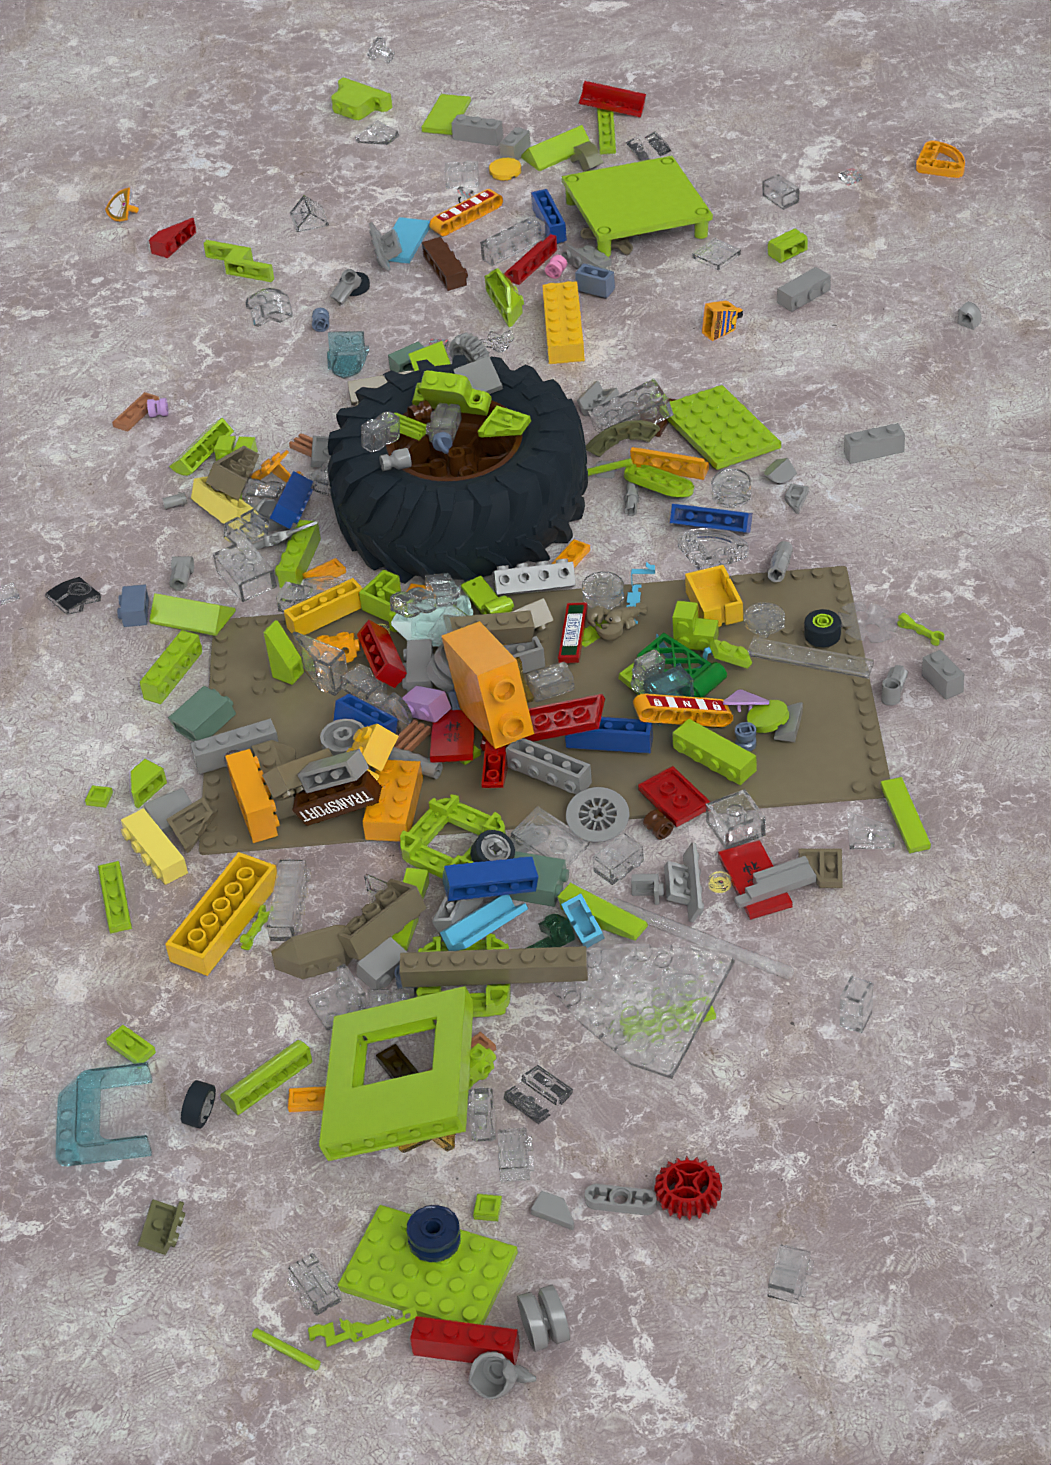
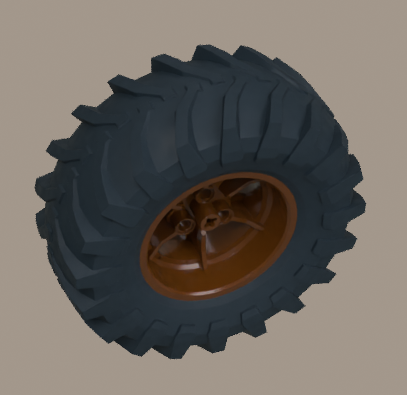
(467, 508)

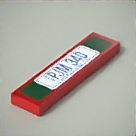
(573, 632)

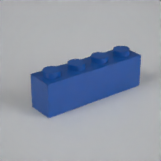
(546, 210)
(292, 500)
(711, 518)
(615, 735)
(490, 878)

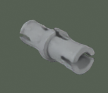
(631, 499)

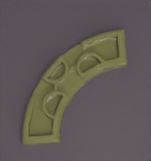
(626, 430)

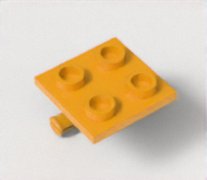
(273, 466)

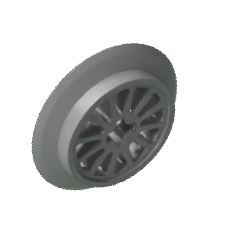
(592, 796)

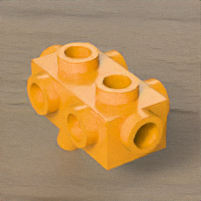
(342, 640)

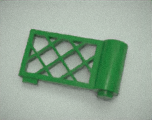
(705, 678)

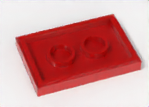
(674, 796)

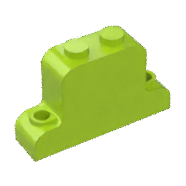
(359, 100)
(451, 389)

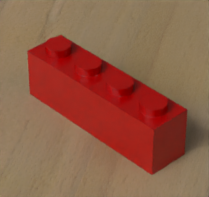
(381, 654)
(462, 1340)

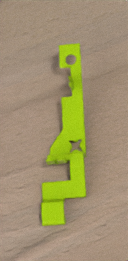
(352, 1329)

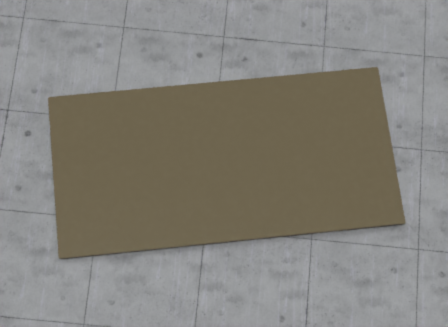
(832, 760)

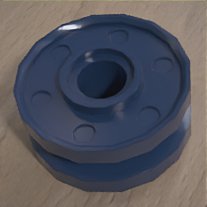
(435, 1220)

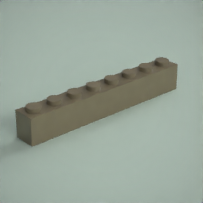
(494, 966)

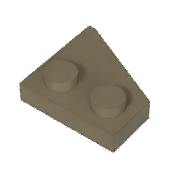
(191, 823)
(826, 865)

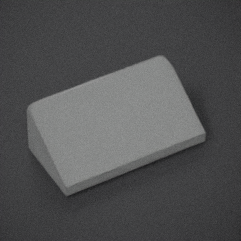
(789, 730)

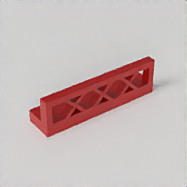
(613, 98)
(532, 260)

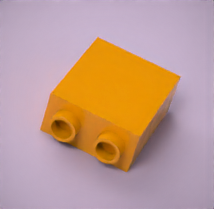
(488, 684)

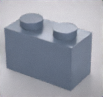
(595, 280)
(134, 605)

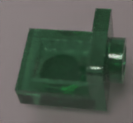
(558, 929)

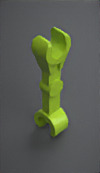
(908, 623)
(247, 939)

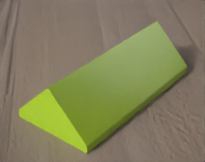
(555, 149)
(189, 614)

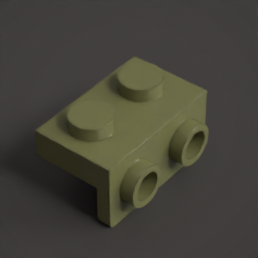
(160, 1226)

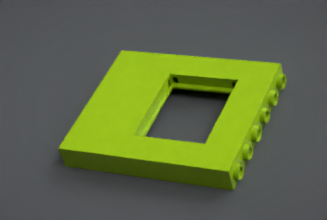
(403, 1108)

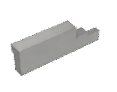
(777, 881)

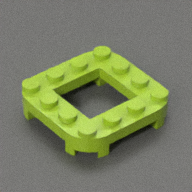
(440, 812)
(496, 996)

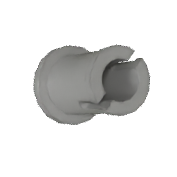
(175, 500)

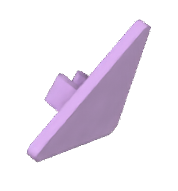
(743, 697)

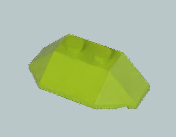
(504, 296)

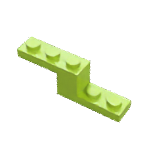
(238, 261)

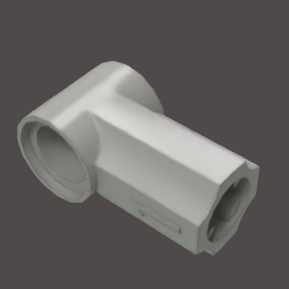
(344, 287)
(181, 569)
(893, 685)

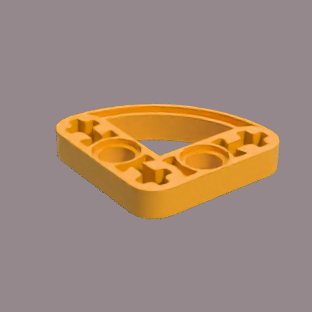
(928, 164)

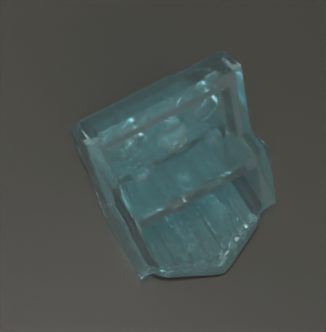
(346, 352)

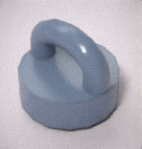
(442, 442)

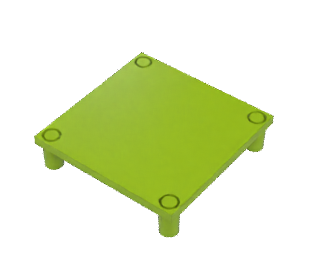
(636, 200)

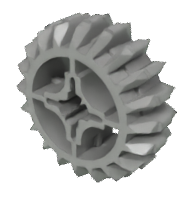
(469, 346)

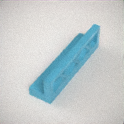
(481, 922)

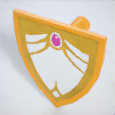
(119, 206)

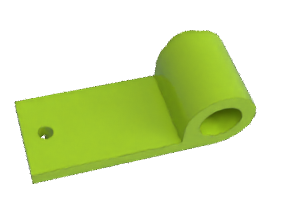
(485, 598)

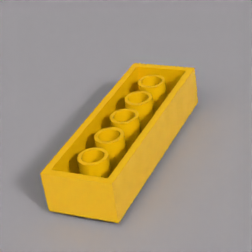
(563, 322)
(222, 914)

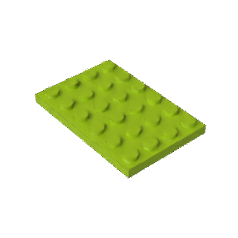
(721, 427)
(451, 1290)

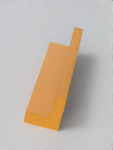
(674, 463)

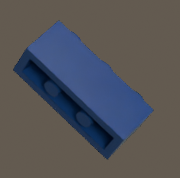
(354, 708)

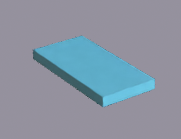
(410, 234)

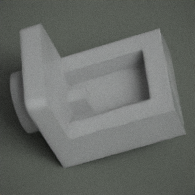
(647, 886)

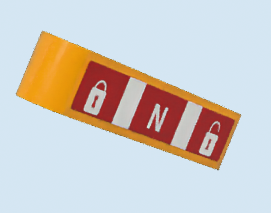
(466, 212)
(678, 709)

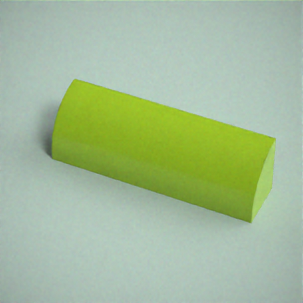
(201, 448)
(267, 1077)

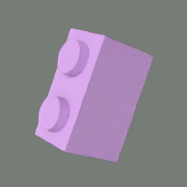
(427, 703)

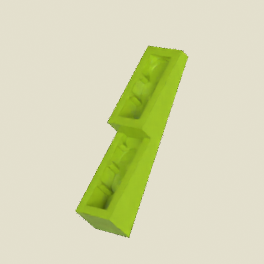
(418, 878)
(606, 914)

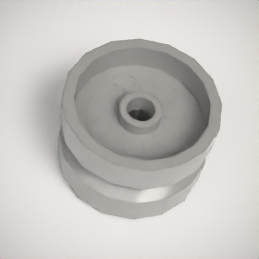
(439, 671)
(339, 735)
(547, 1316)

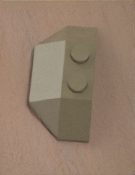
(311, 953)

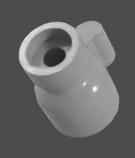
(399, 459)

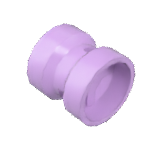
(161, 407)

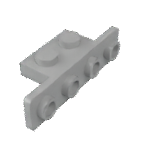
(385, 246)
(585, 255)
(684, 882)

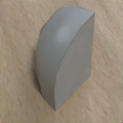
(969, 315)
(780, 471)

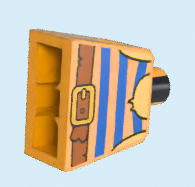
(720, 319)

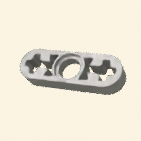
(614, 1191)

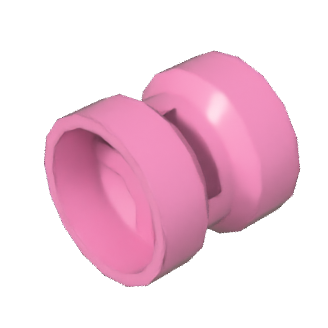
(556, 266)

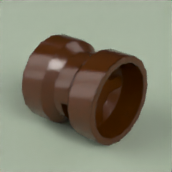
(420, 412)
(658, 824)

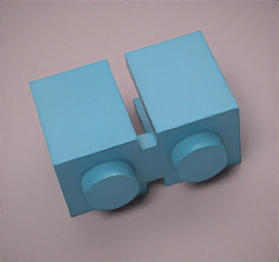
(582, 921)

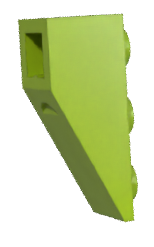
(283, 656)

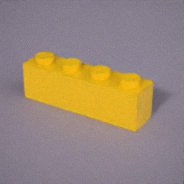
(324, 608)

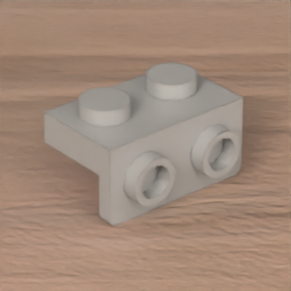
(595, 396)

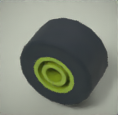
(822, 628)

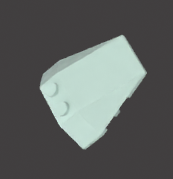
(420, 625)

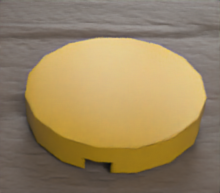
(505, 168)

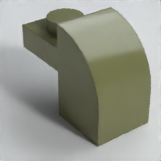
(587, 155)

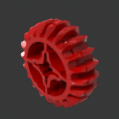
(686, 1195)

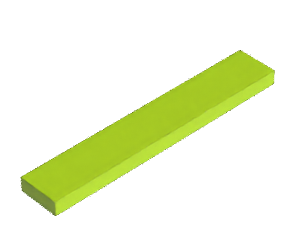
(606, 131)

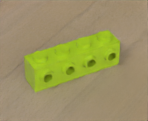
(298, 554)
(171, 667)
(714, 751)

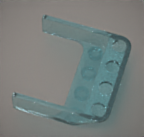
(79, 1117)

